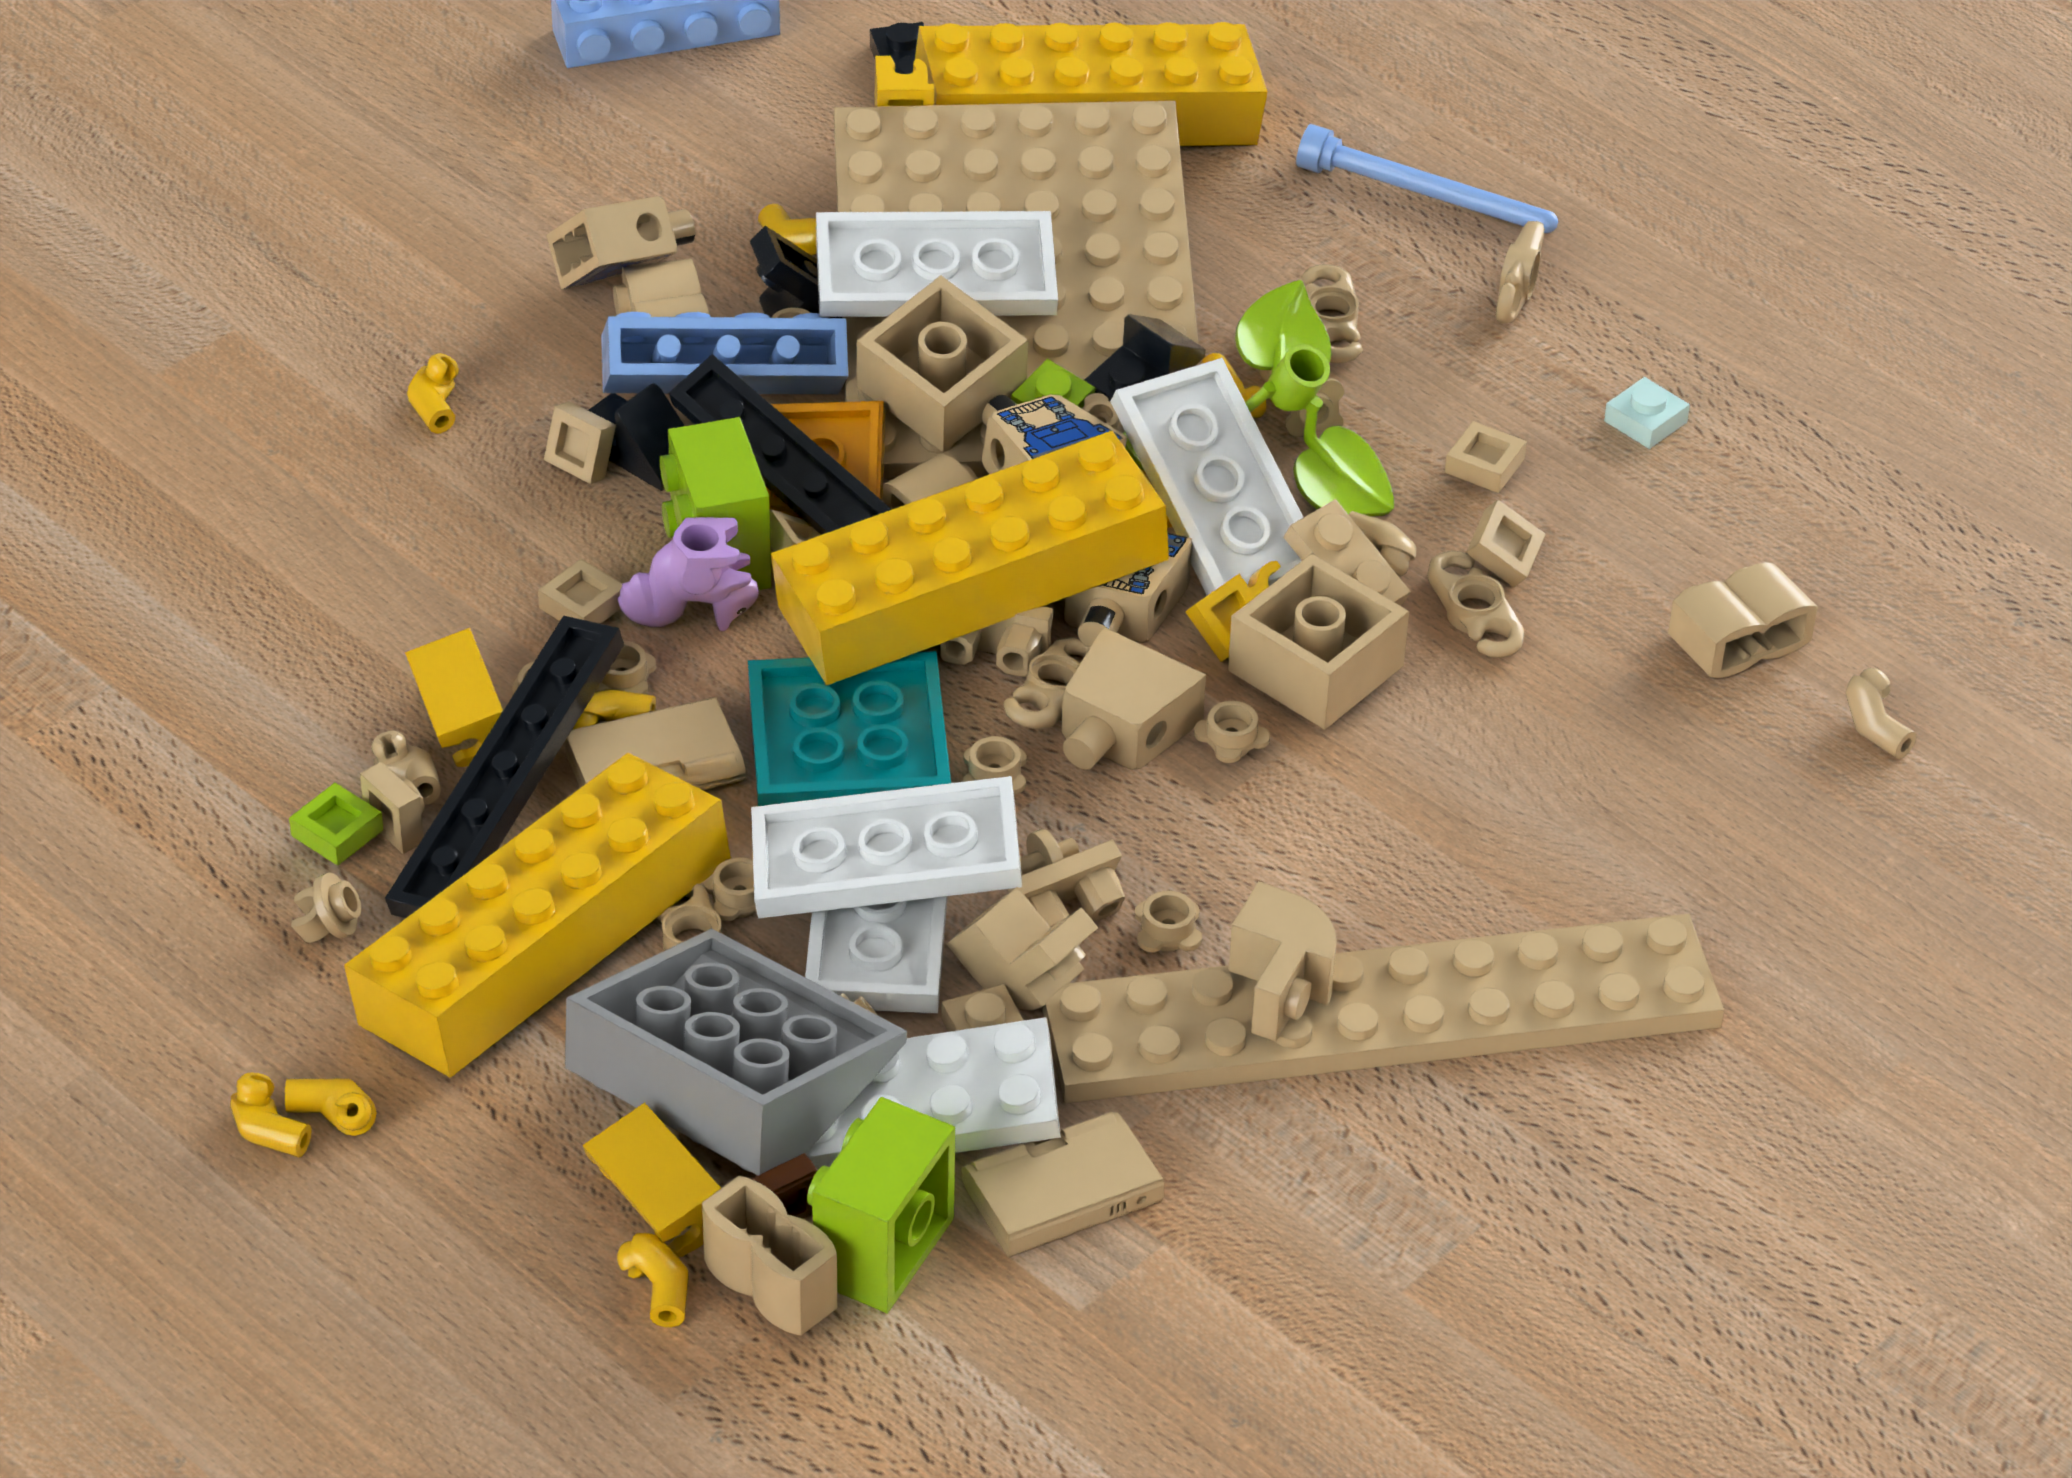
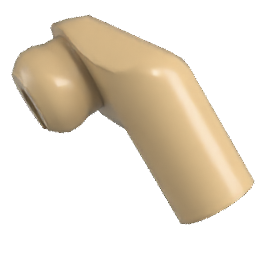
(1388, 540)
(1869, 716)
(408, 763)

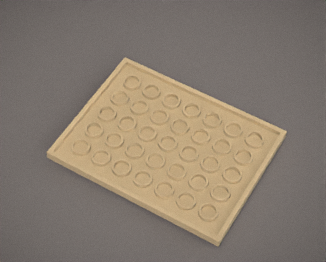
(1112, 201)

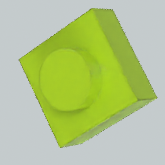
(1053, 380)
(336, 823)

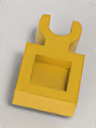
(1214, 611)

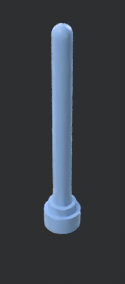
(1324, 151)

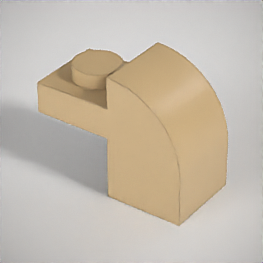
(1020, 949)
(1288, 950)

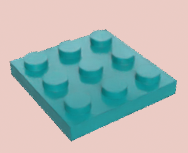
(849, 735)

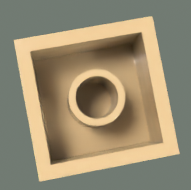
(940, 362)
(1318, 641)

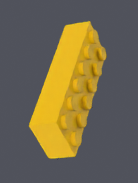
(1198, 66)
(970, 557)
(537, 914)

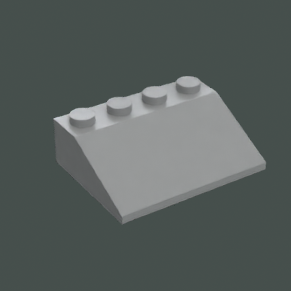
(728, 1048)

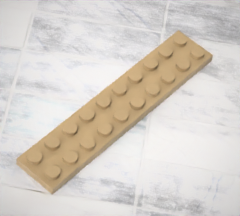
(1387, 1009)

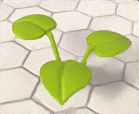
(1289, 338)

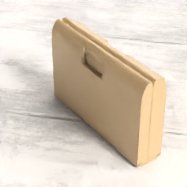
(681, 739)
(1063, 1183)

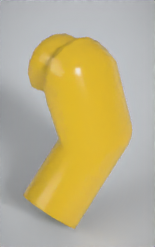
(798, 231)
(431, 389)
(614, 705)
(336, 1099)
(259, 1119)
(669, 1276)

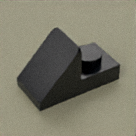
(787, 273)
(1147, 352)
(640, 431)

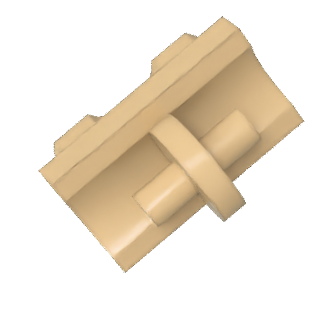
(1012, 640)
(1060, 873)

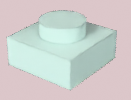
(1646, 412)

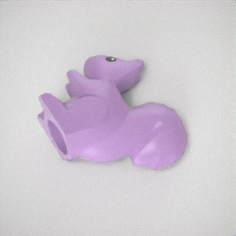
(692, 568)

